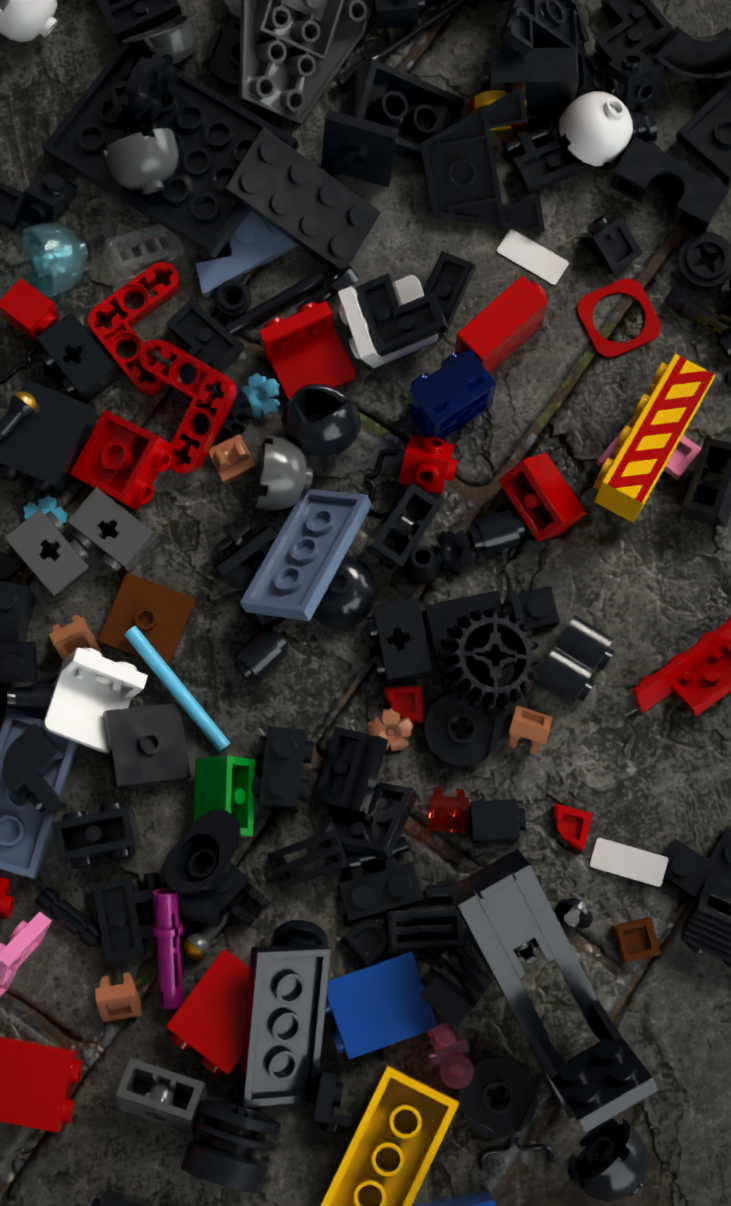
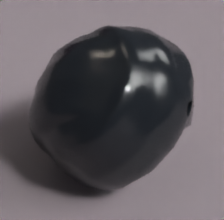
(321, 420)

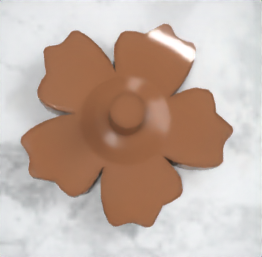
(391, 729)

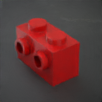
(542, 497)

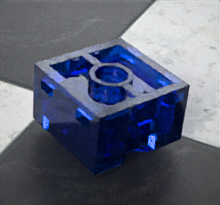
(451, 395)

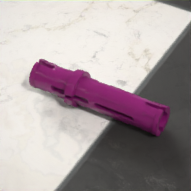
(167, 933)

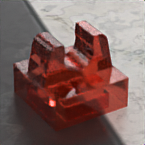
(448, 812)

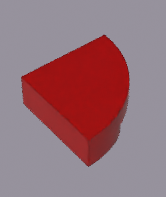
(406, 701)
(572, 825)

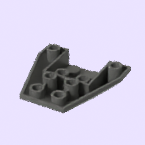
(295, 50)

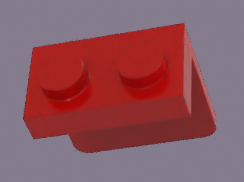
(306, 349)

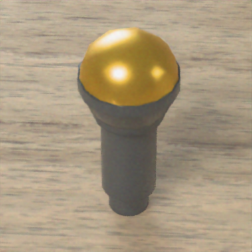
(198, 944)

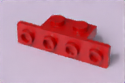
(695, 677)

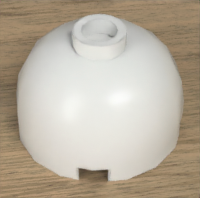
(27, 19)
(597, 127)

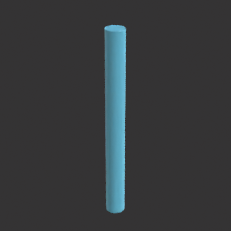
(177, 688)

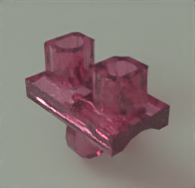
(450, 1056)

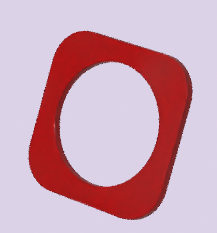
(613, 349)

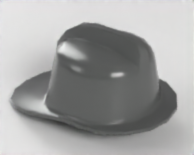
(173, 36)

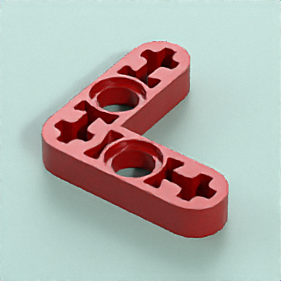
(121, 328)
(201, 393)

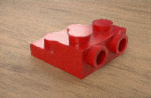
(122, 460)

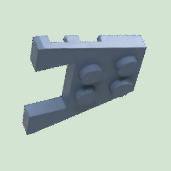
(251, 245)

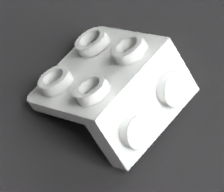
(362, 342)
(85, 691)

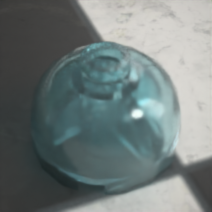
(55, 257)

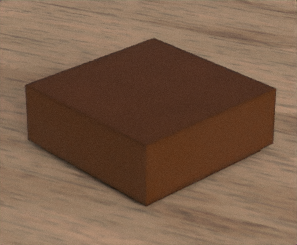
(636, 940)

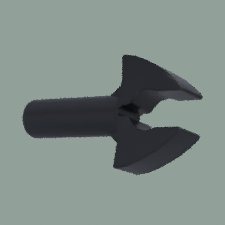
(340, 280)

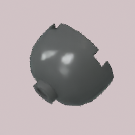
(143, 160)
(281, 474)

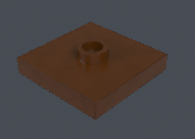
(155, 611)

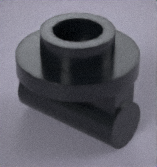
(573, 914)

